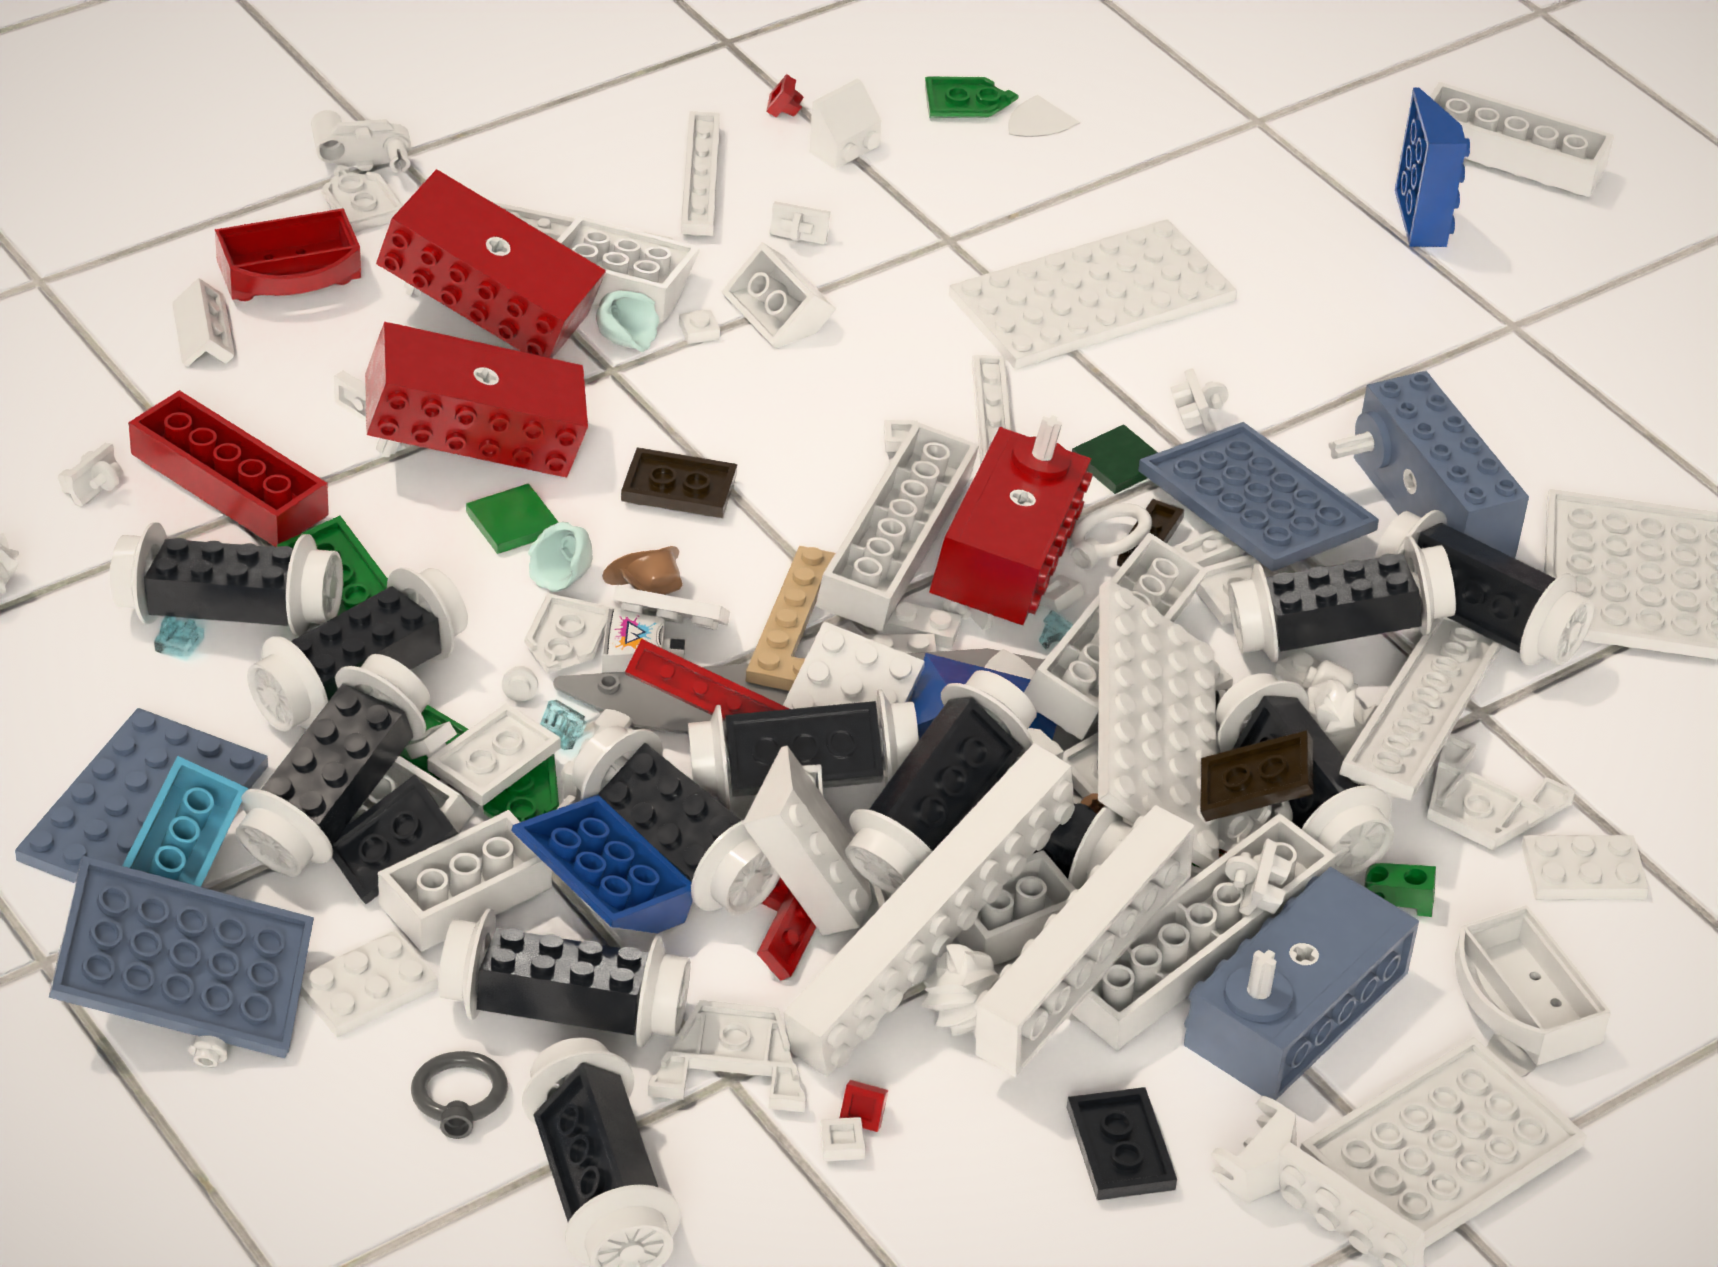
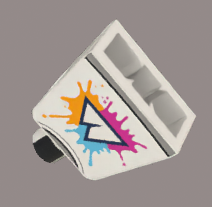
(624, 633)

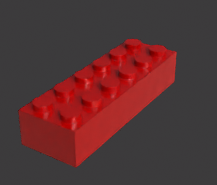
(228, 468)

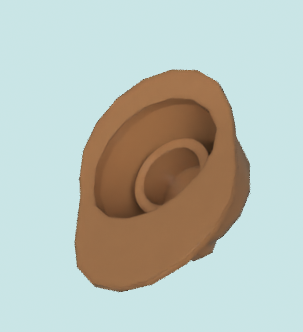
(646, 571)

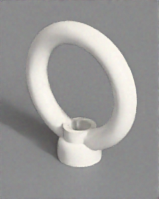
(1086, 552)

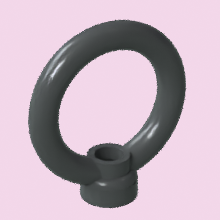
(457, 1116)

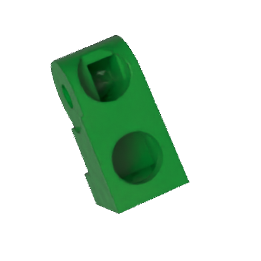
(1404, 885)

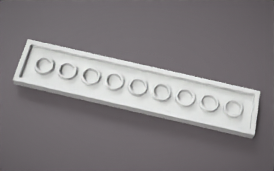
(1420, 709)

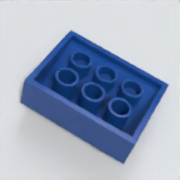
(1430, 172)
(609, 865)

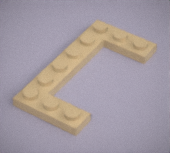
(774, 658)

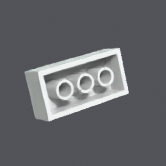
(461, 880)

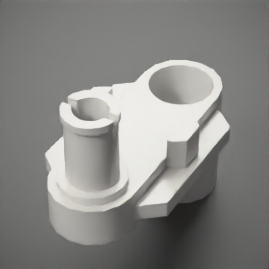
(360, 142)

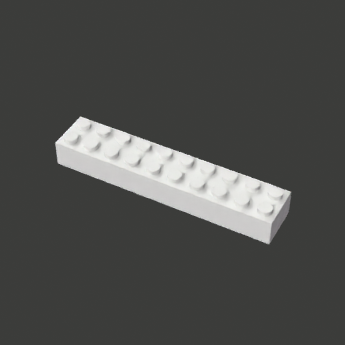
(930, 910)

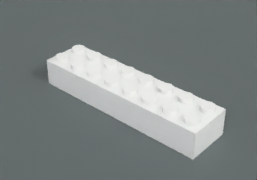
(897, 526)
(1068, 679)
(1193, 936)
(1083, 940)

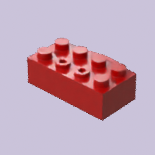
(288, 255)

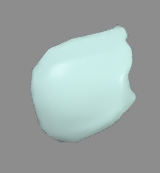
(628, 319)
(560, 556)

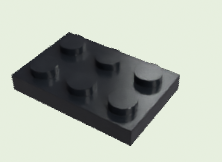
(389, 833)
(1121, 1143)

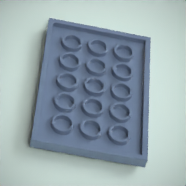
(1258, 496)
(118, 788)
(182, 957)

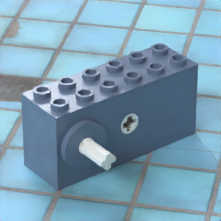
(1433, 459)
(1300, 983)

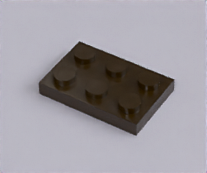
(679, 482)
(1256, 776)

